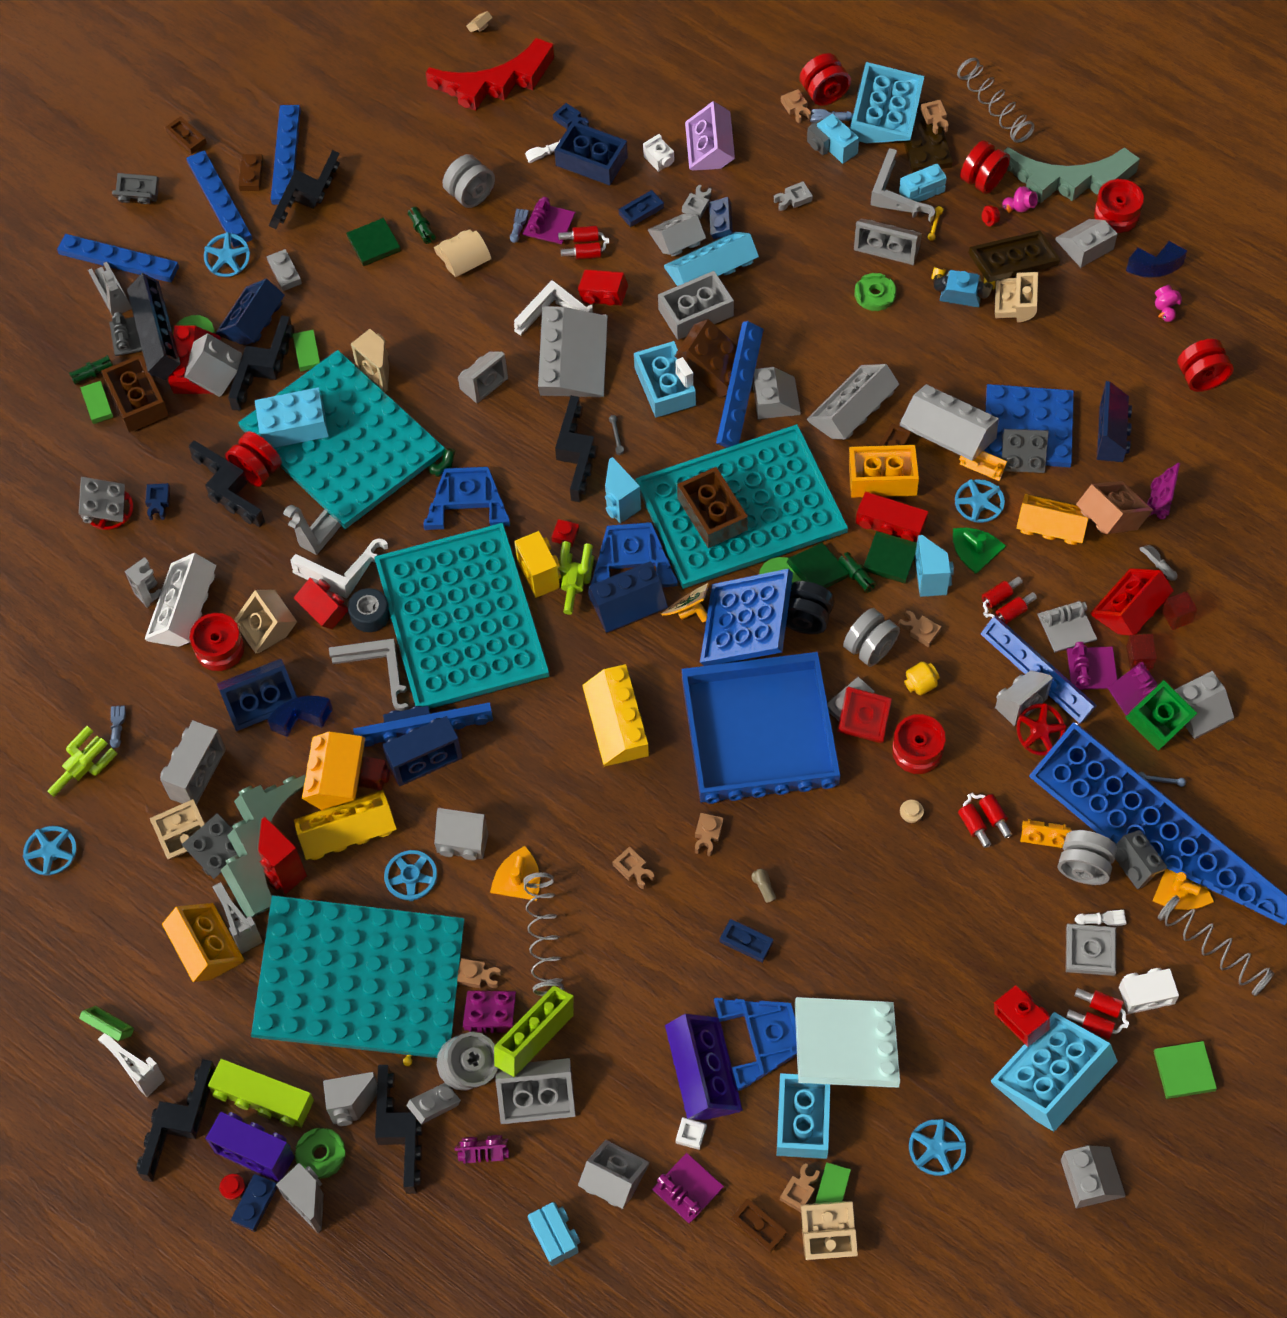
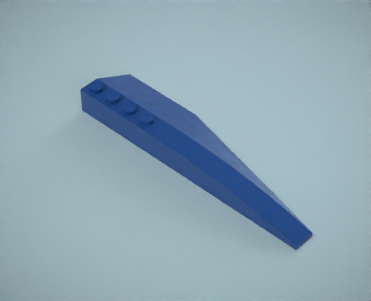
(1121, 801)

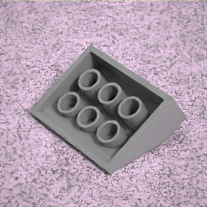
(572, 353)

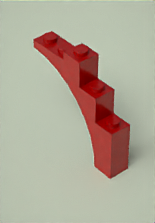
(498, 81)

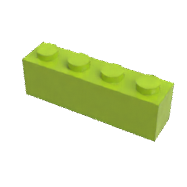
(533, 1031)
(260, 1093)

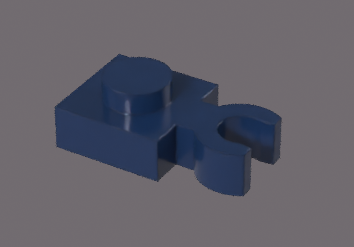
(567, 114)
(156, 498)

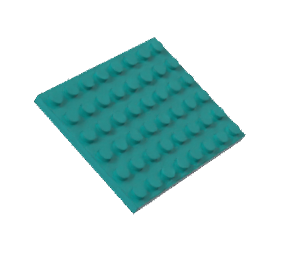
(369, 445)
(775, 486)
(461, 617)
(358, 977)

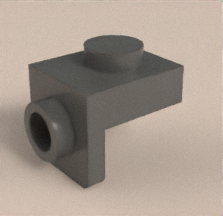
(817, 139)

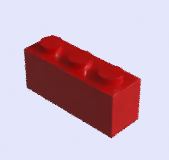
(891, 517)

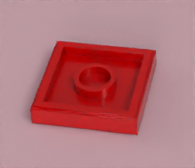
(864, 715)

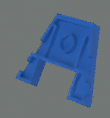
(466, 489)
(632, 546)
(771, 1035)

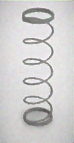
(1020, 125)
(1164, 915)
(552, 982)

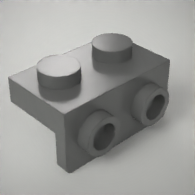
(136, 187)
(1138, 858)

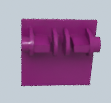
(548, 221)
(1163, 492)
(1091, 666)
(1132, 687)
(489, 1010)
(468, 1146)
(687, 1188)

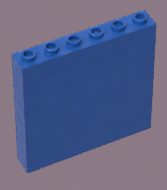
(760, 727)

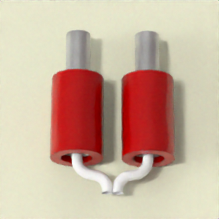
(584, 250)
(1000, 593)
(992, 811)
(1104, 1004)

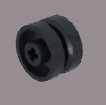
(809, 607)

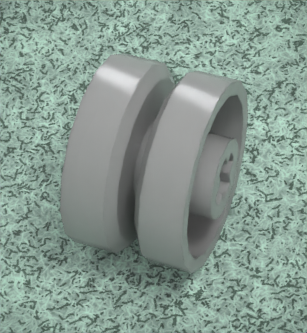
(468, 181)
(871, 637)
(1087, 857)
(453, 1062)

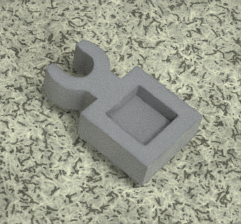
(795, 195)
(697, 203)

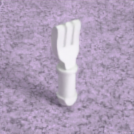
(538, 152)
(1111, 918)

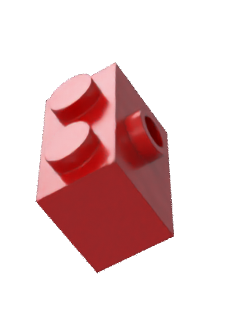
(603, 287)
(321, 602)
(1022, 1015)

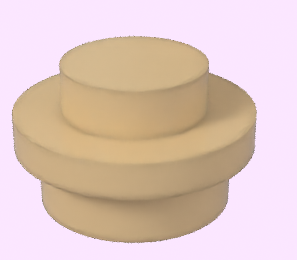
(911, 811)

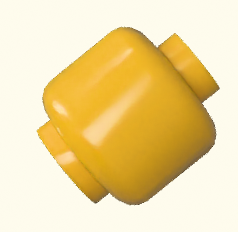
(921, 678)

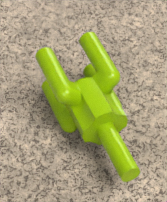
(574, 574)
(81, 761)

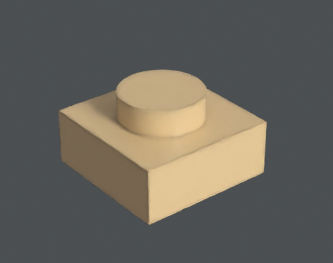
(479, 22)

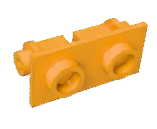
(986, 464)
(1037, 833)

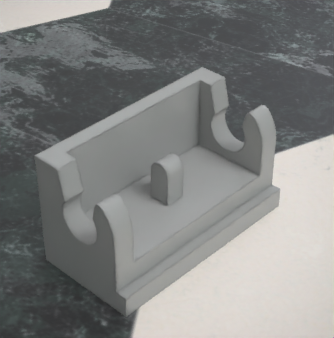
(142, 580)

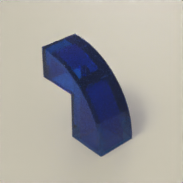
(1166, 262)
(307, 708)

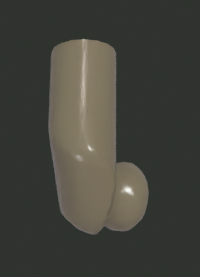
(762, 879)

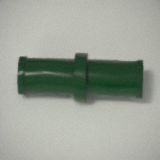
(421, 225)
(90, 369)
(857, 572)

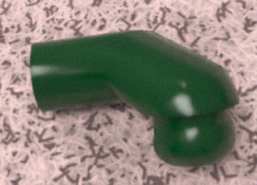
(446, 463)

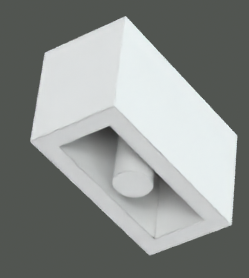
(1148, 990)

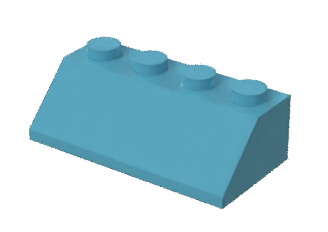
(717, 256)

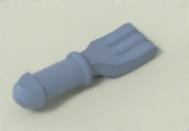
(817, 114)
(519, 220)
(117, 718)

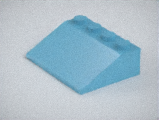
(886, 104)
(1055, 1071)

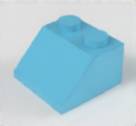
(621, 492)
(932, 568)

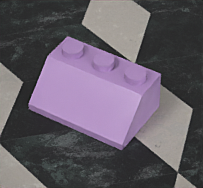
(710, 138)

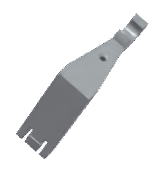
(890, 200)
(110, 289)
(315, 536)
(374, 650)
(244, 929)

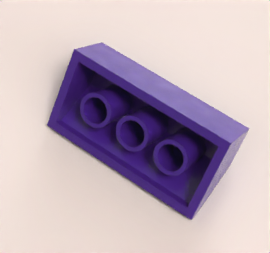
(703, 1067)

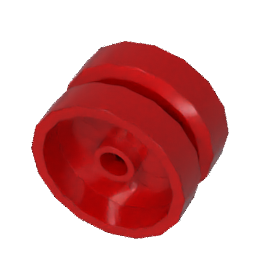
(825, 79)
(985, 167)
(1119, 204)
(1205, 365)
(254, 457)
(217, 641)
(918, 744)

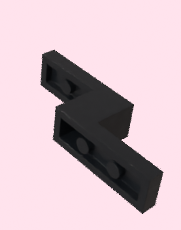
(305, 190)
(261, 363)
(576, 448)
(226, 484)
(175, 1120)
(398, 1129)

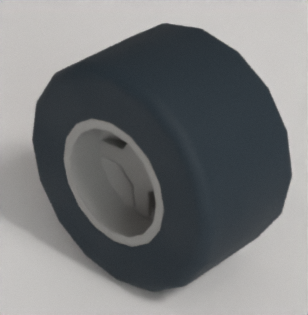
(369, 610)

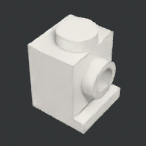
(658, 153)

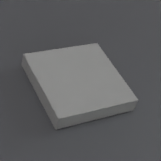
(1091, 949)

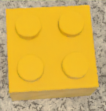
(538, 564)

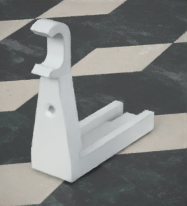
(545, 298)
(341, 585)
(144, 1076)

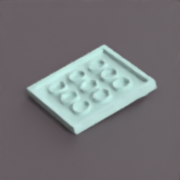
(846, 1042)

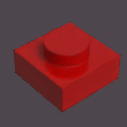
(565, 531)

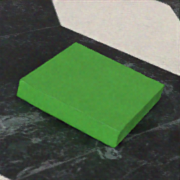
(1184, 1070)

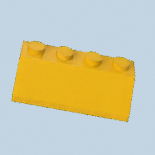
(615, 716)
(344, 825)

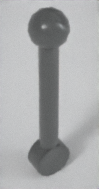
(619, 449)

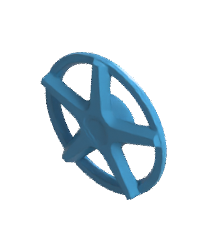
(226, 254)
(979, 501)
(49, 850)
(410, 875)
(937, 1147)

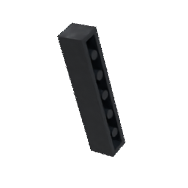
(153, 327)

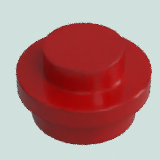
(990, 215)
(232, 1186)

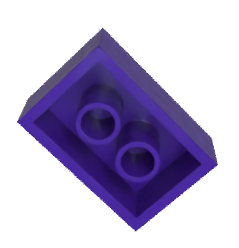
(250, 1146)

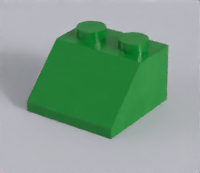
(1161, 715)

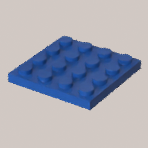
(1033, 410)
(746, 618)

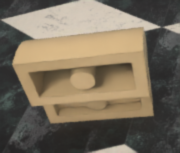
(463, 252)
(1017, 297)
(176, 826)
(828, 1230)

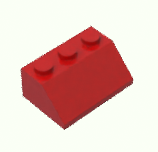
(184, 338)
(1133, 601)
(279, 858)

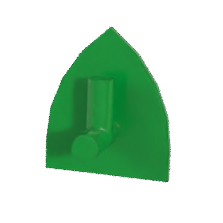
(976, 547)

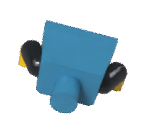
(961, 287)

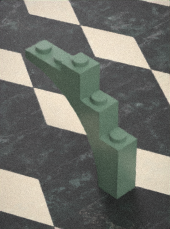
(1074, 179)
(244, 870)

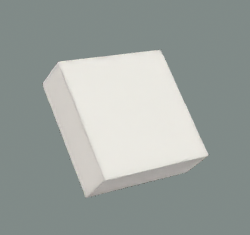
(684, 372)
(691, 1133)

